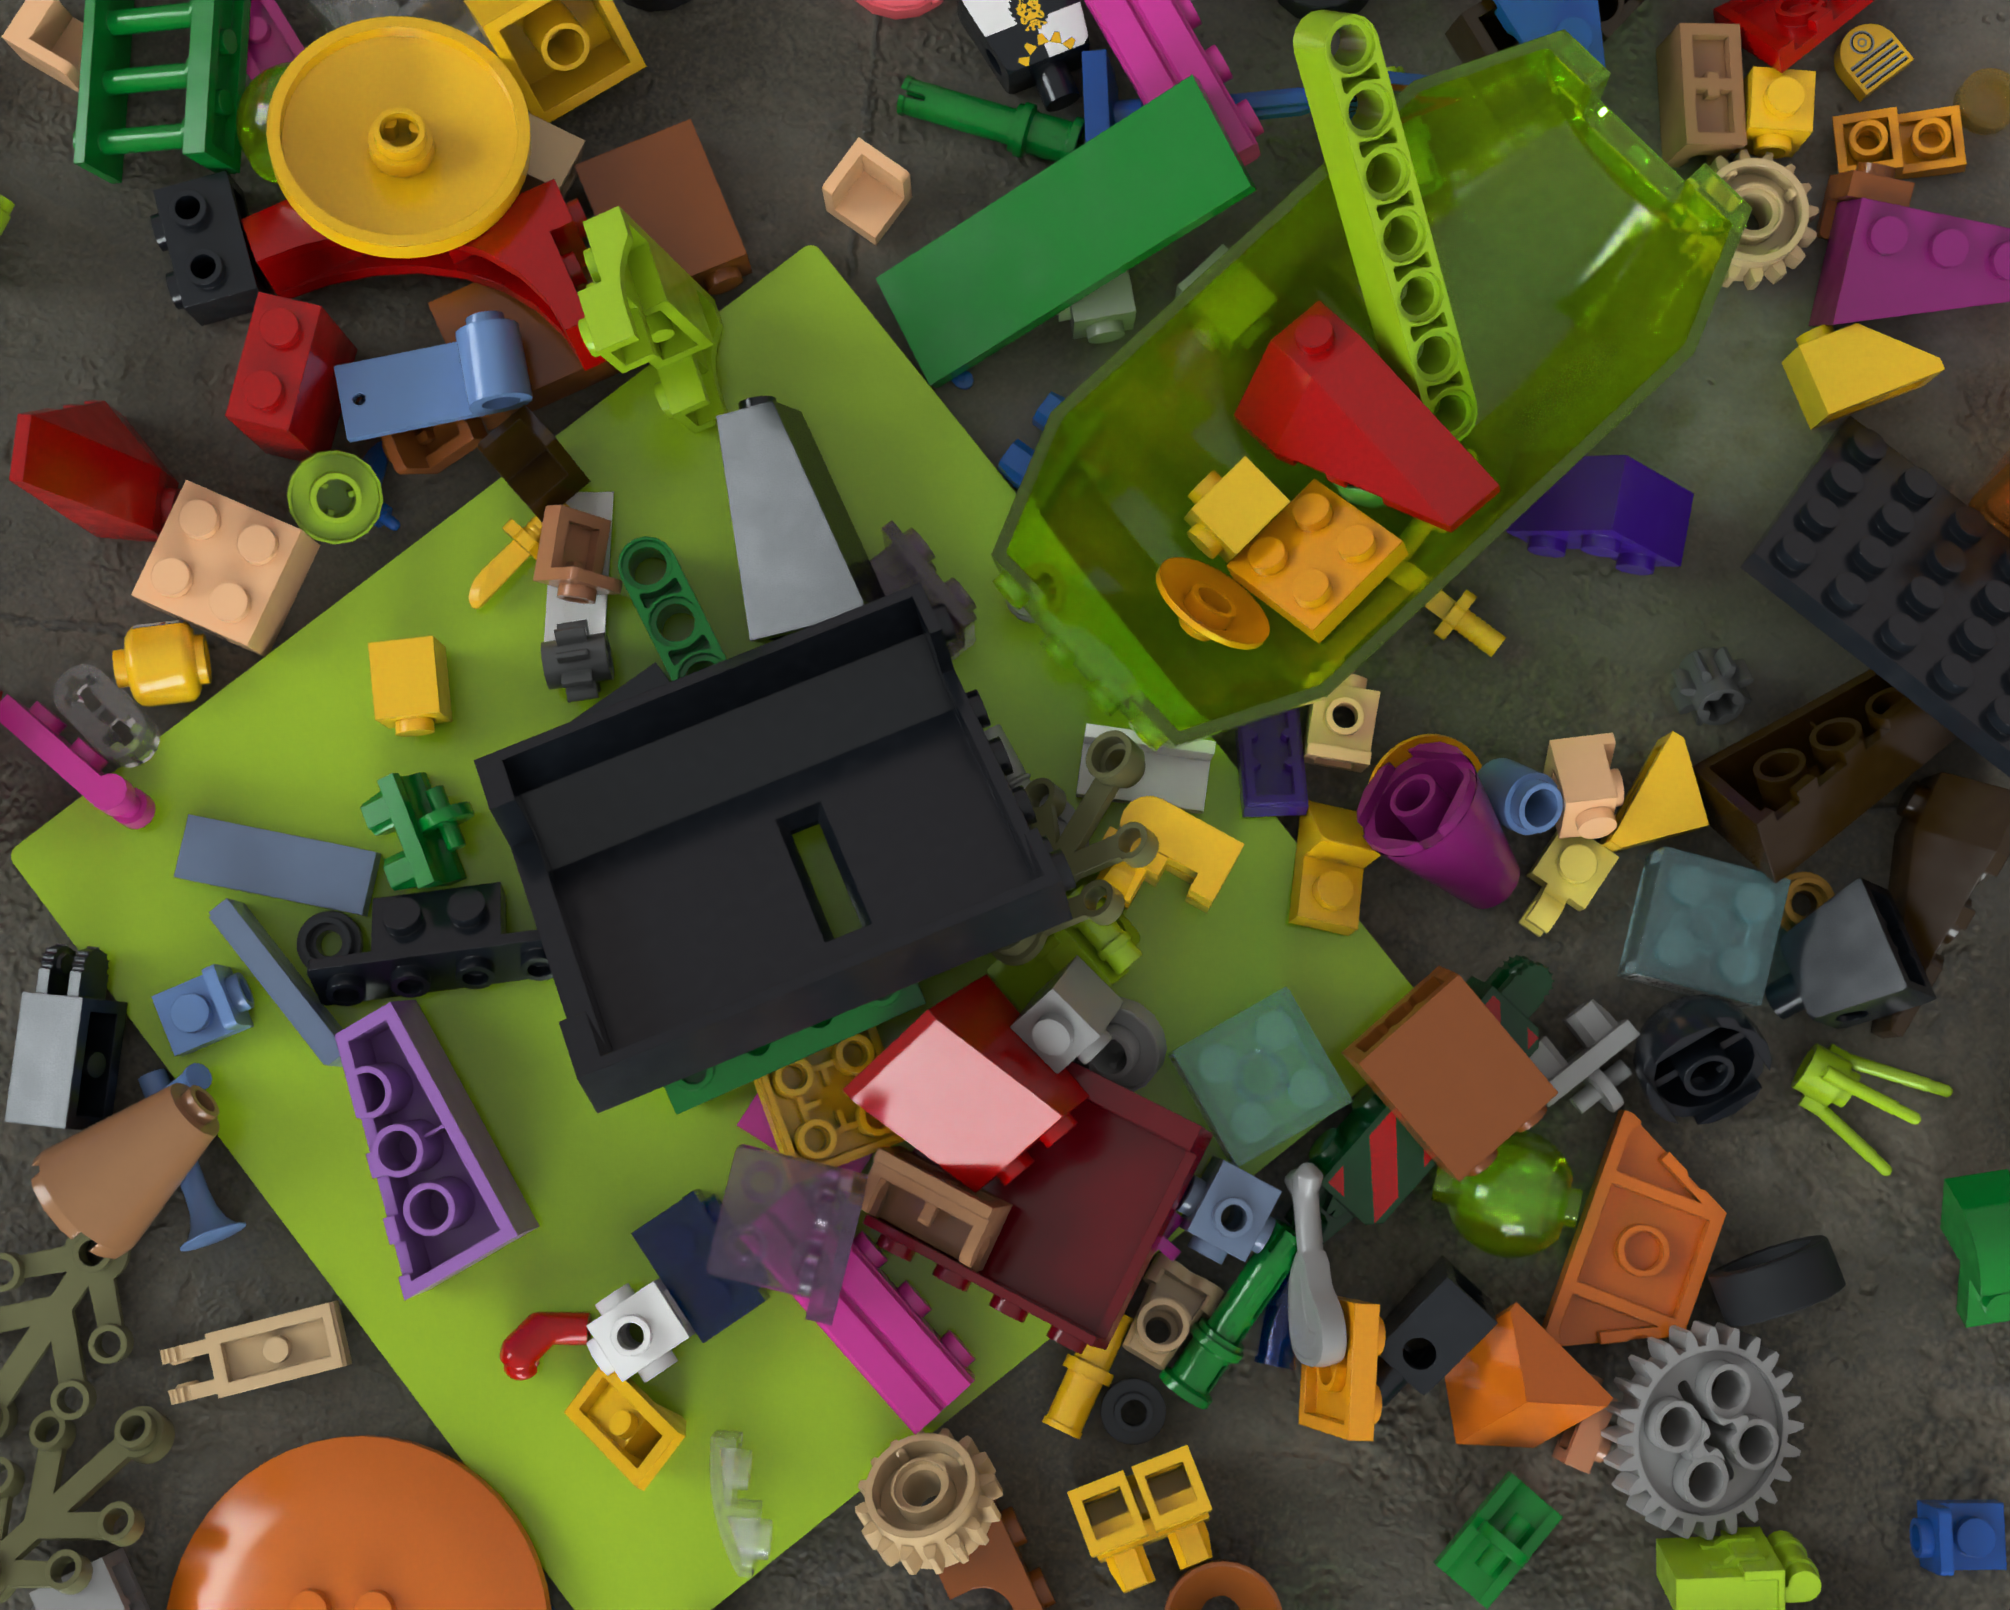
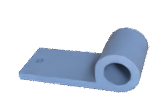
(438, 383)

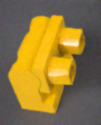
(1186, 849)
(1136, 1510)

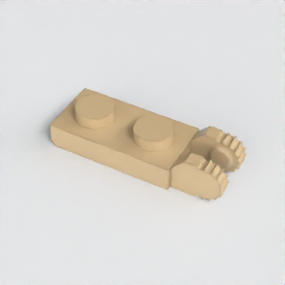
(265, 1352)

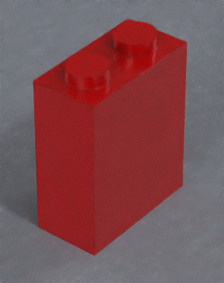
(287, 379)

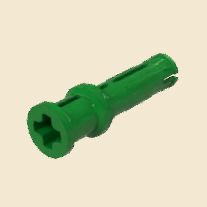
(1021, 129)
(1219, 1338)

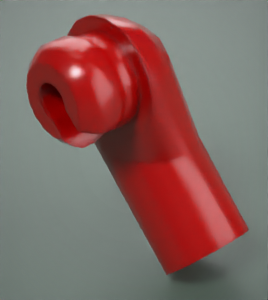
(536, 1335)

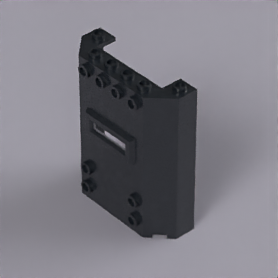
(673, 864)

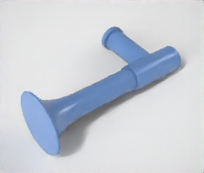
(207, 1221)

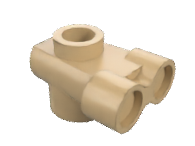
(1178, 1301)

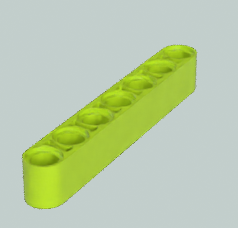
(1369, 206)

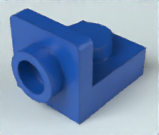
(1959, 1535)

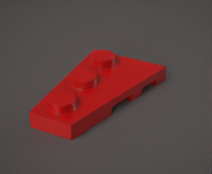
(1786, 29)

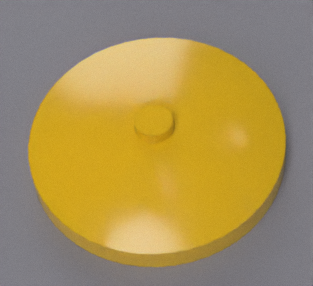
(399, 137)

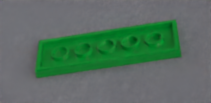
(1066, 232)

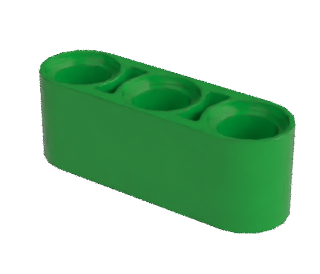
(662, 600)

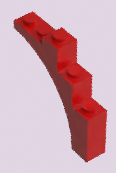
(527, 254)

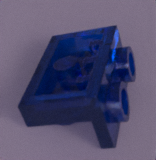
(679, 1251)

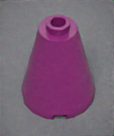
(1440, 825)

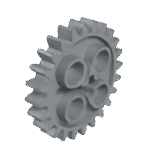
(1744, 1400)

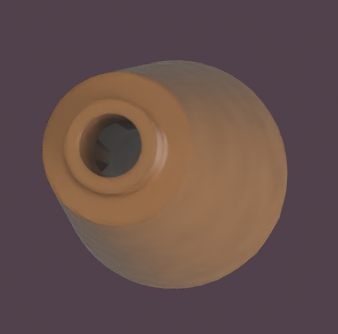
(125, 1167)

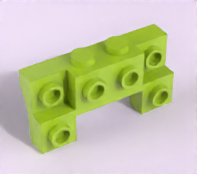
(653, 313)

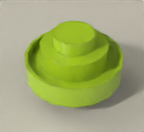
(334, 496)

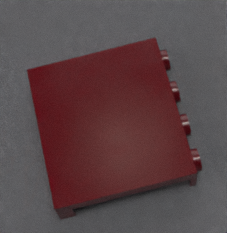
(1079, 1215)

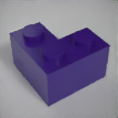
(1611, 511)

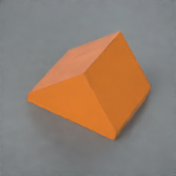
(1519, 1386)

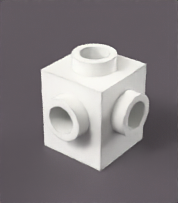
(662, 1327)

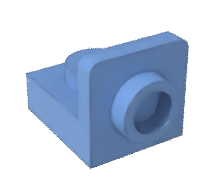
(205, 1009)

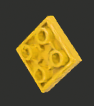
(814, 1114)

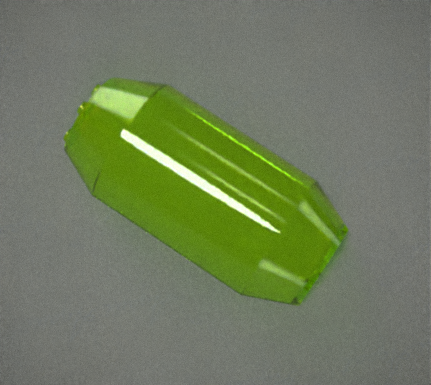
(1574, 298)

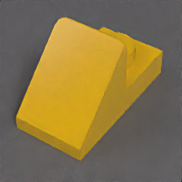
(1329, 869)
(627, 1426)

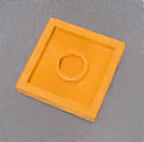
(1317, 560)
(1345, 1395)

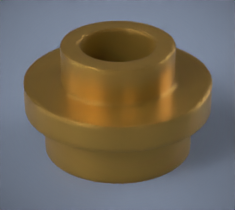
(1813, 887)

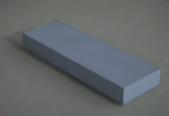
(277, 865)
(279, 978)

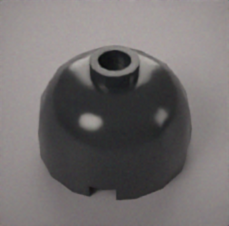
(1700, 1059)

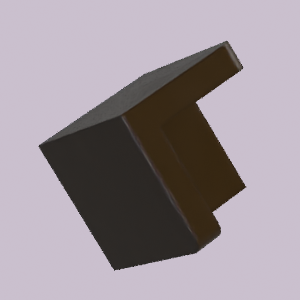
(533, 462)

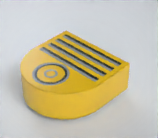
(1869, 59)

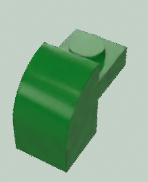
(1978, 1230)

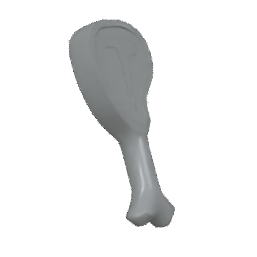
(1314, 1310)

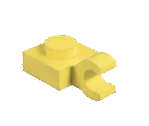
(1569, 874)

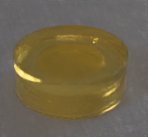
(1984, 101)

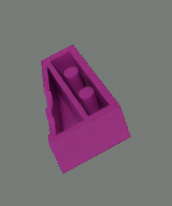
(1907, 262)

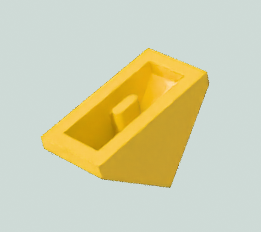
(1661, 799)

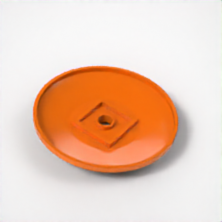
(360, 1530)

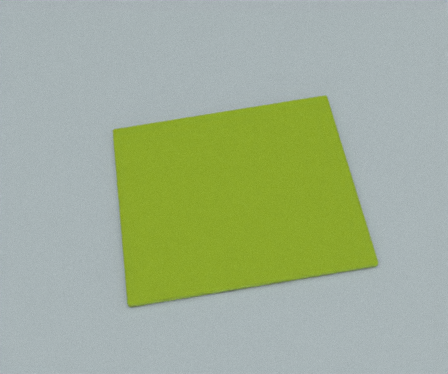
(300, 754)

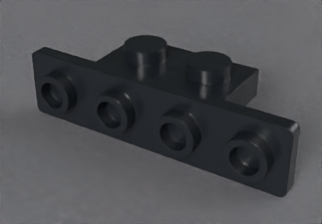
(431, 946)

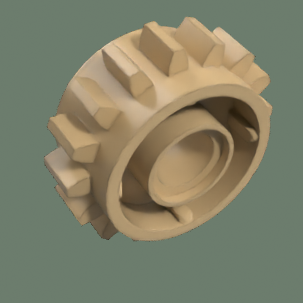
(1782, 216)
(946, 1527)

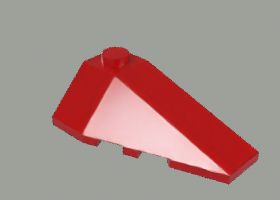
(1346, 413)
(93, 470)

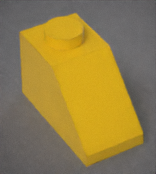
(1853, 370)

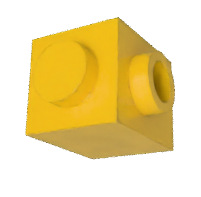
(1778, 110)
(1232, 509)
(410, 684)

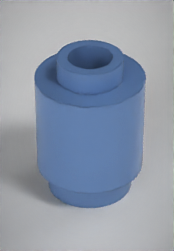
(1521, 796)

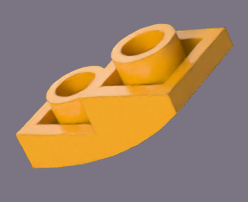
(1912, 142)

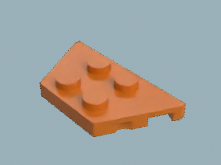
(1635, 1246)

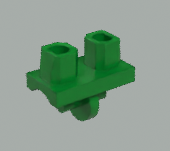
(425, 828)
(1498, 1539)

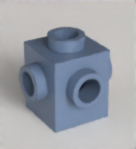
(1249, 1218)

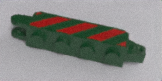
(1371, 1156)

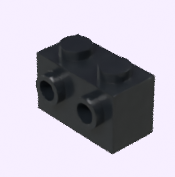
(208, 248)

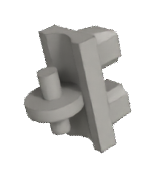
(1600, 1040)

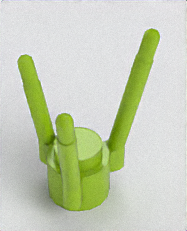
(1828, 1078)

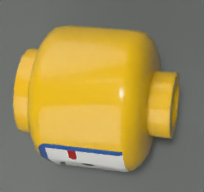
(163, 663)

